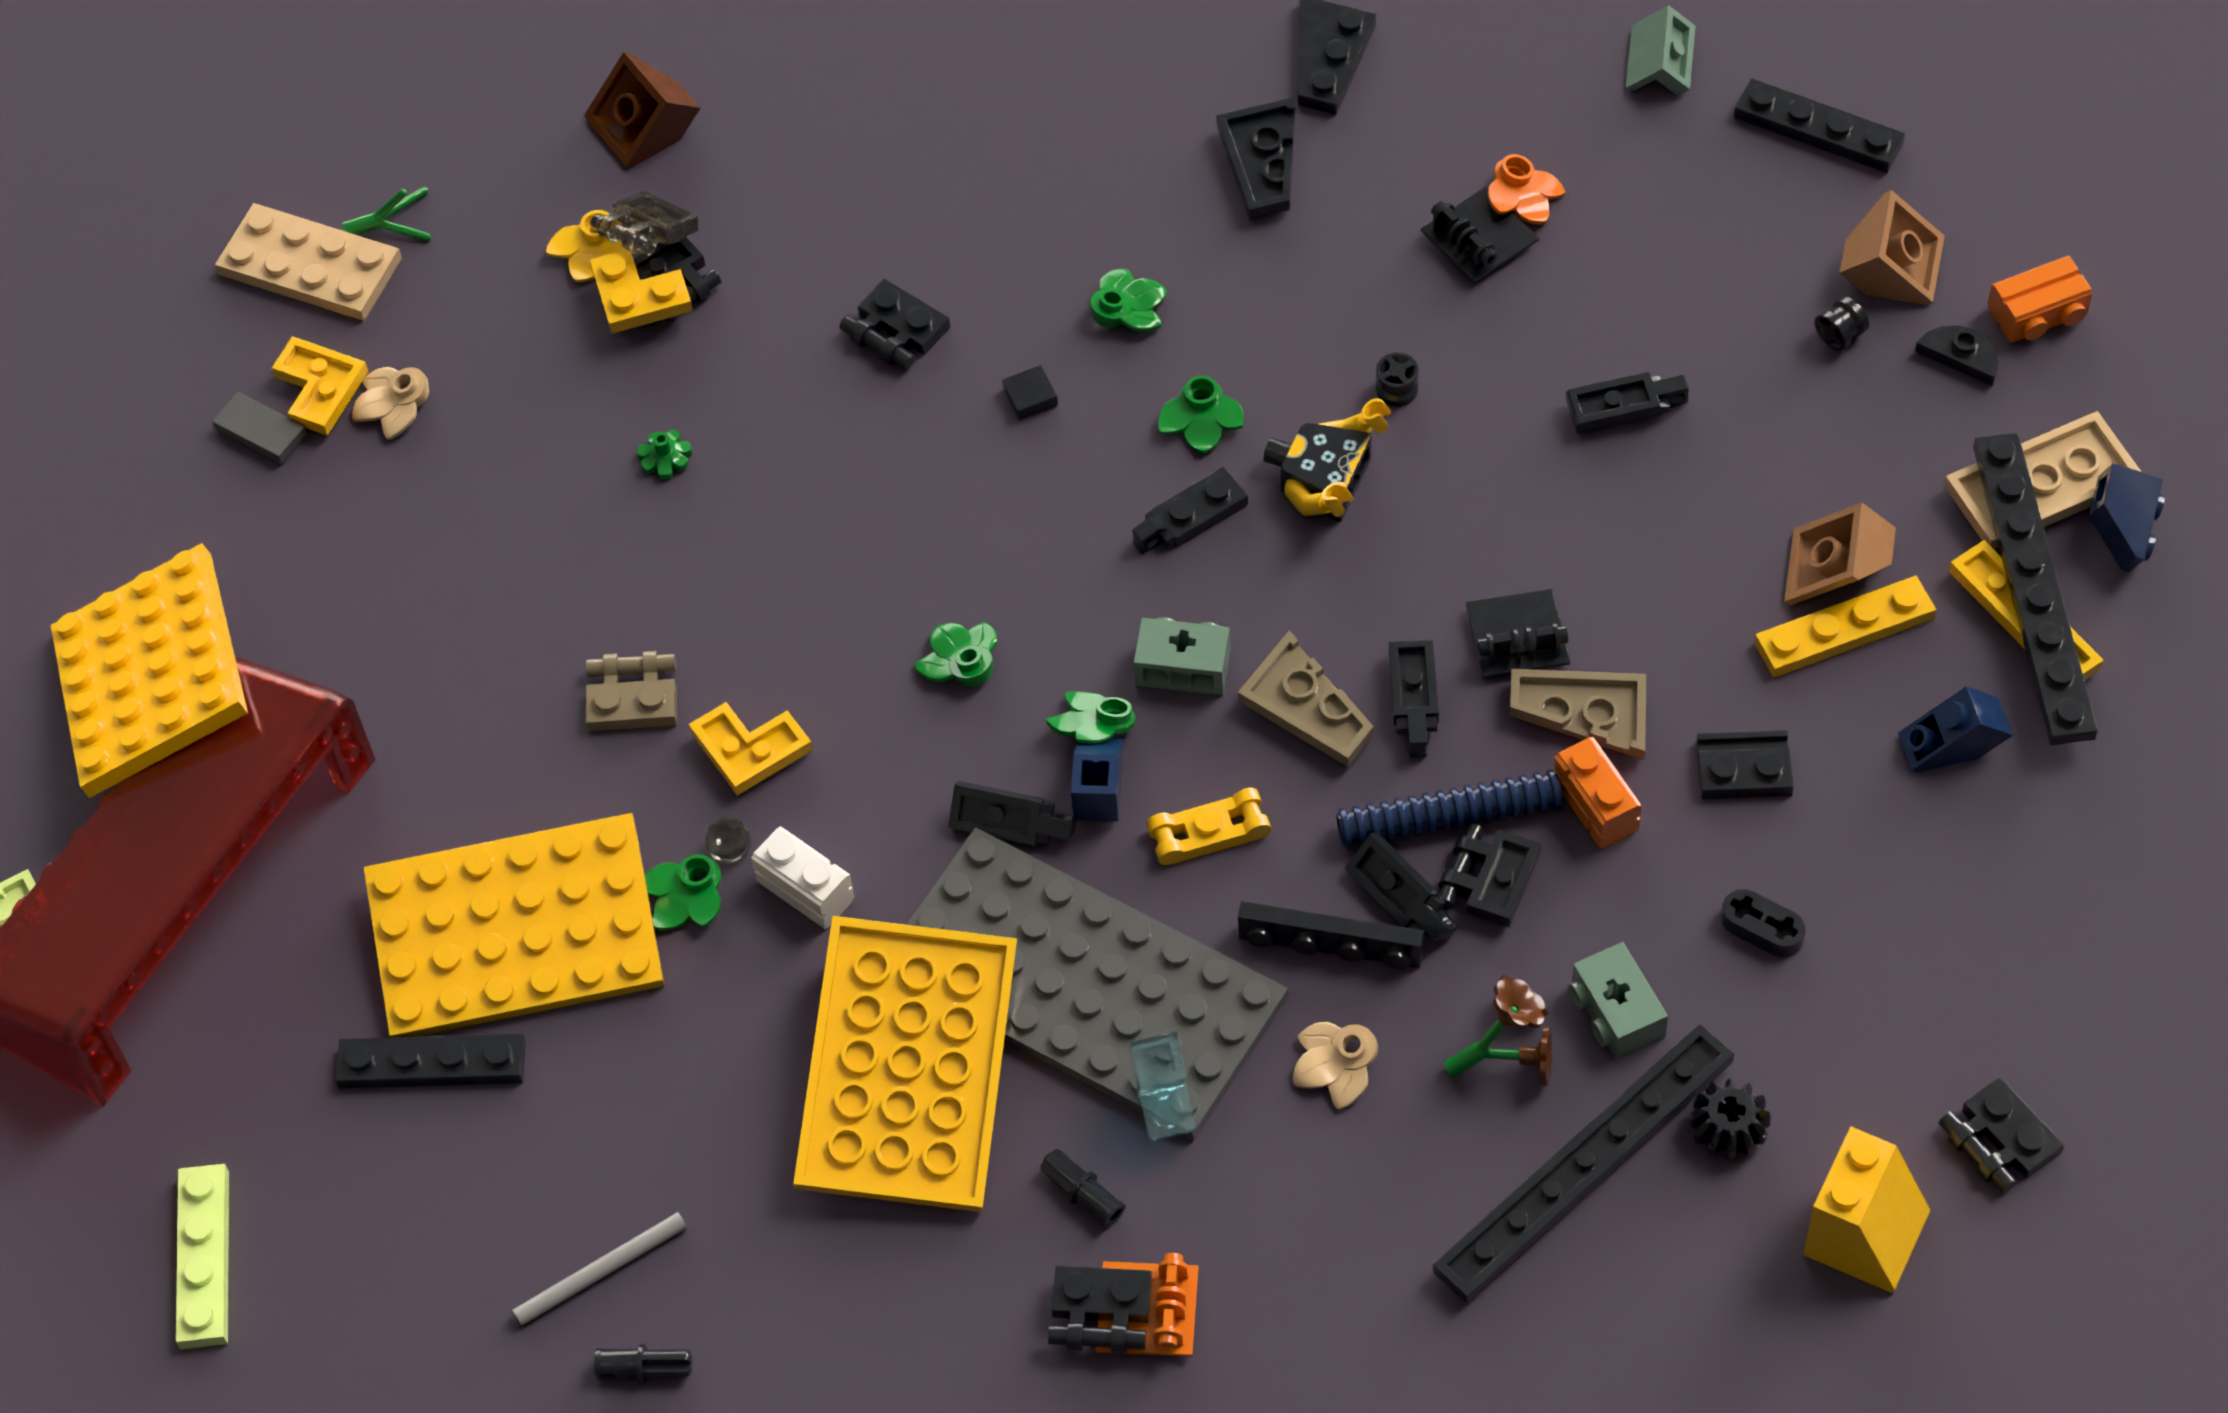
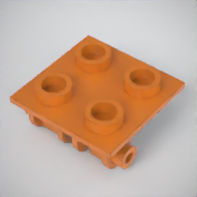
(1171, 1307)

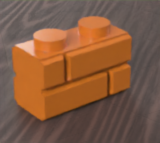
(2040, 300)
(1597, 793)

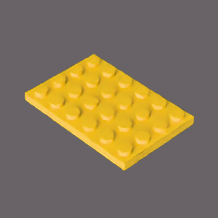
(147, 670)
(513, 927)
(906, 1064)

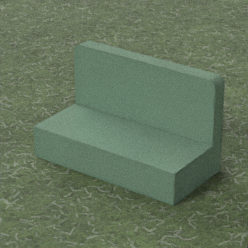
(1661, 51)

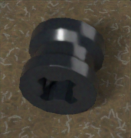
(1841, 323)
(1403, 370)

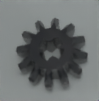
(1747, 1114)

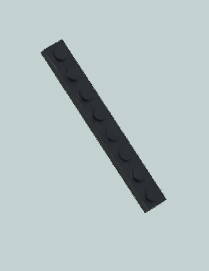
(2035, 589)
(1582, 1163)

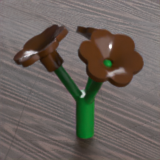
(1516, 1008)

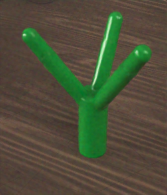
(377, 219)

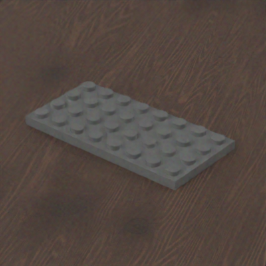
(1102, 976)

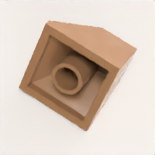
(1893, 253)
(1837, 551)

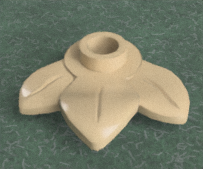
(392, 398)
(1329, 1063)

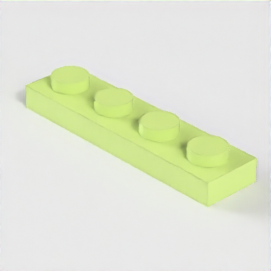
(202, 1256)

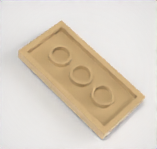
(308, 261)
(2061, 470)

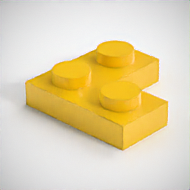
(634, 301)
(327, 382)
(745, 756)

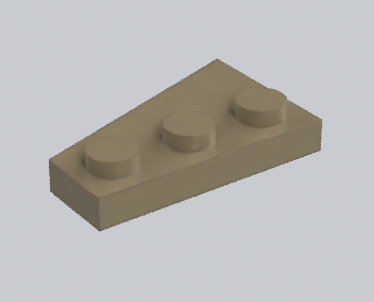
(1304, 702)
(1584, 705)

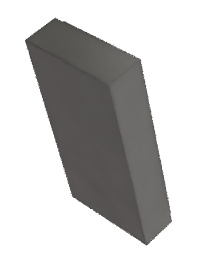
(259, 427)

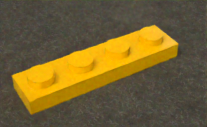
(1984, 577)
(1845, 626)

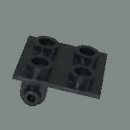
(1477, 235)
(1518, 633)

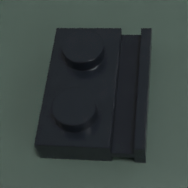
(1744, 764)

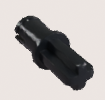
(1082, 1187)
(642, 1363)

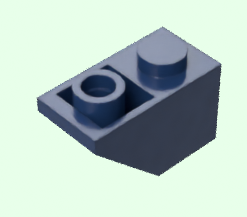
(2125, 511)
(1955, 731)
(1097, 780)

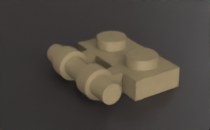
(635, 703)

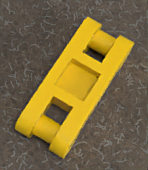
(1208, 827)

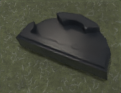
(1962, 350)

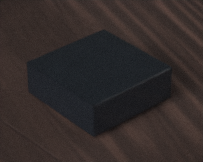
(1029, 392)

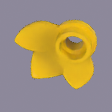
(581, 244)

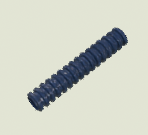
(1451, 808)

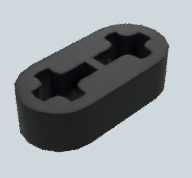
(1763, 923)

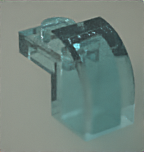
(1162, 1086)

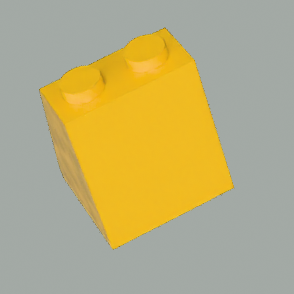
(1867, 1212)

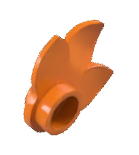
(1523, 189)

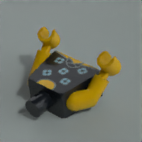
(1327, 461)

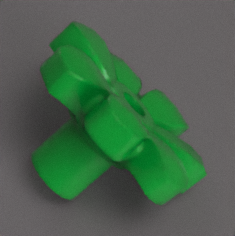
(664, 453)

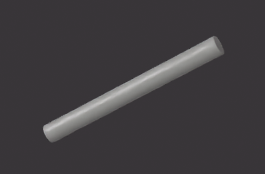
(599, 1269)

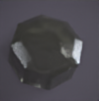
(728, 840)

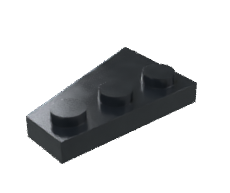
(1329, 51)
(1261, 154)

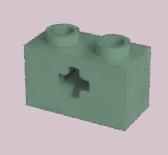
(1182, 656)
(1618, 1001)

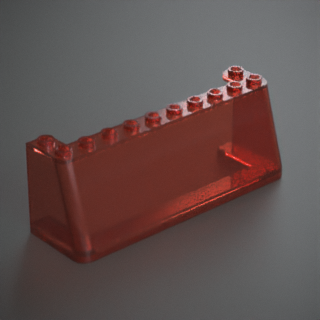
(152, 866)

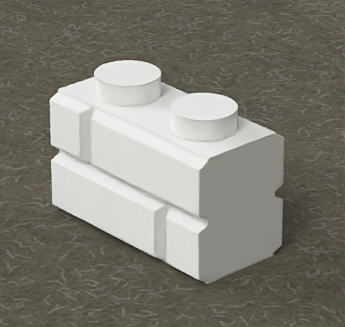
(802, 877)

